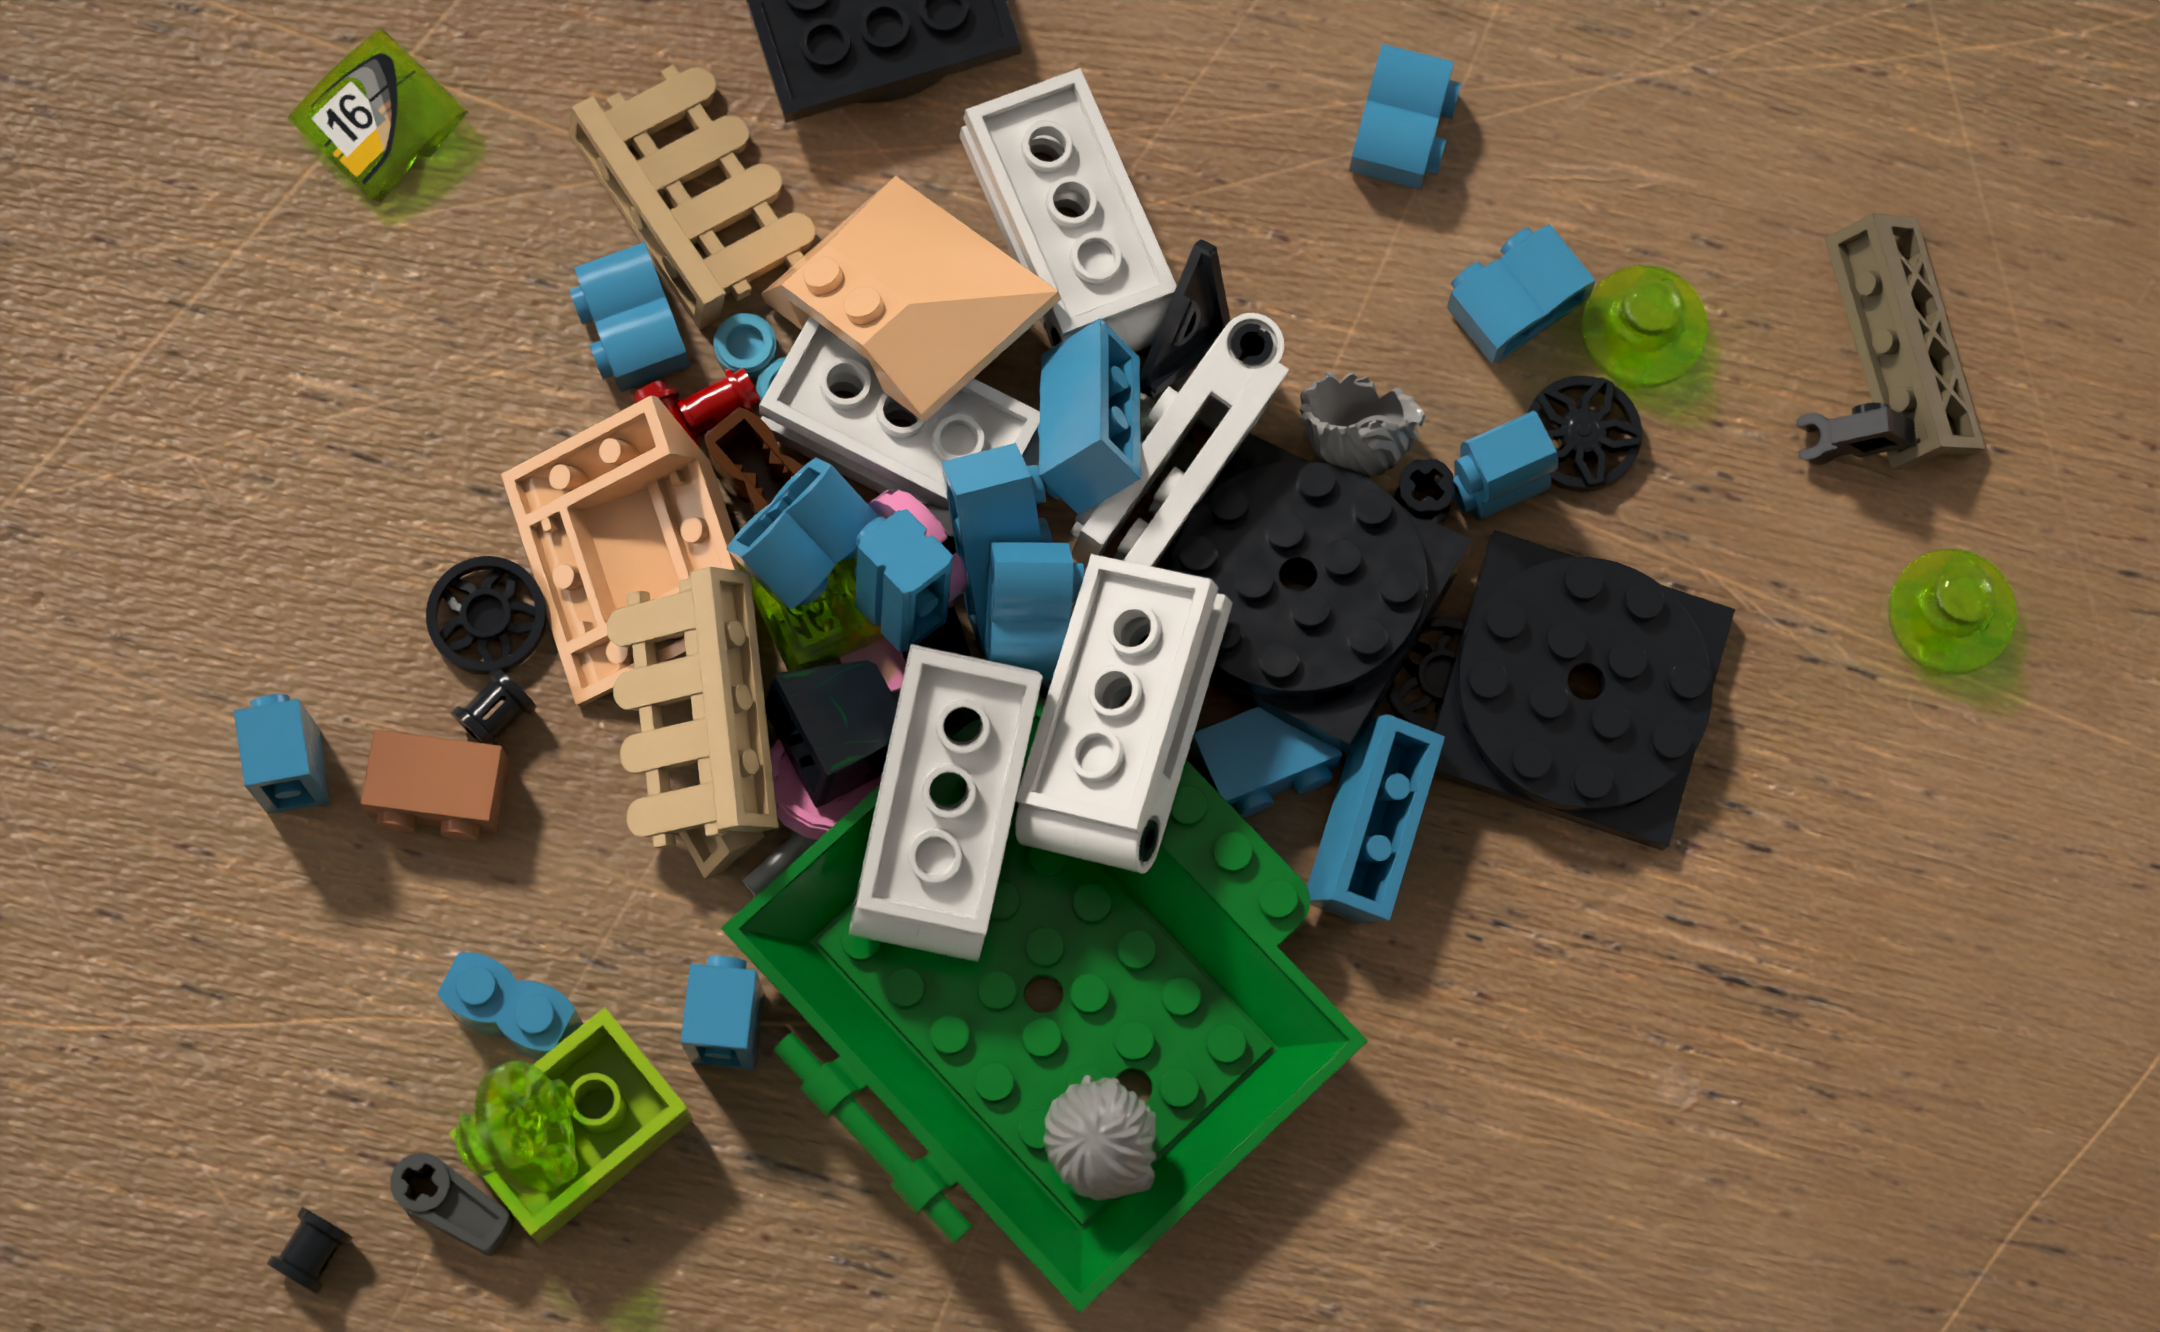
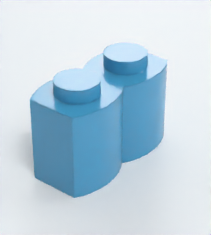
(1402, 117)
(1520, 292)
(630, 317)
(1504, 466)
(802, 534)
(1030, 603)
(493, 1002)

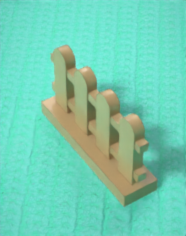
(672, 233)
(727, 708)

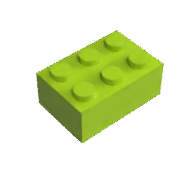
(617, 1121)

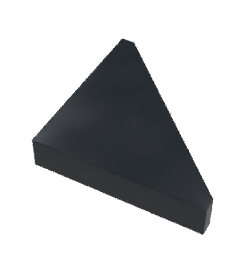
(1190, 323)

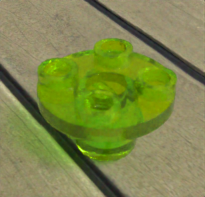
(1644, 326)
(1952, 612)
(520, 1129)

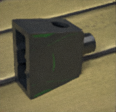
(833, 725)

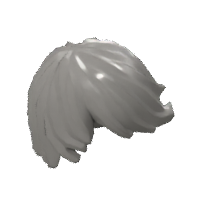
(1356, 426)
(1101, 1139)

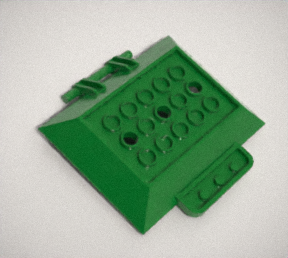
(1156, 980)

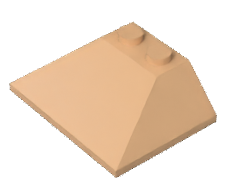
(913, 296)
(614, 517)

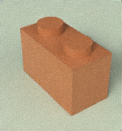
(434, 784)

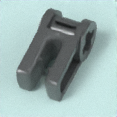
(456, 1207)

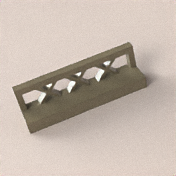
(1897, 339)

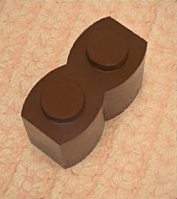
(749, 459)

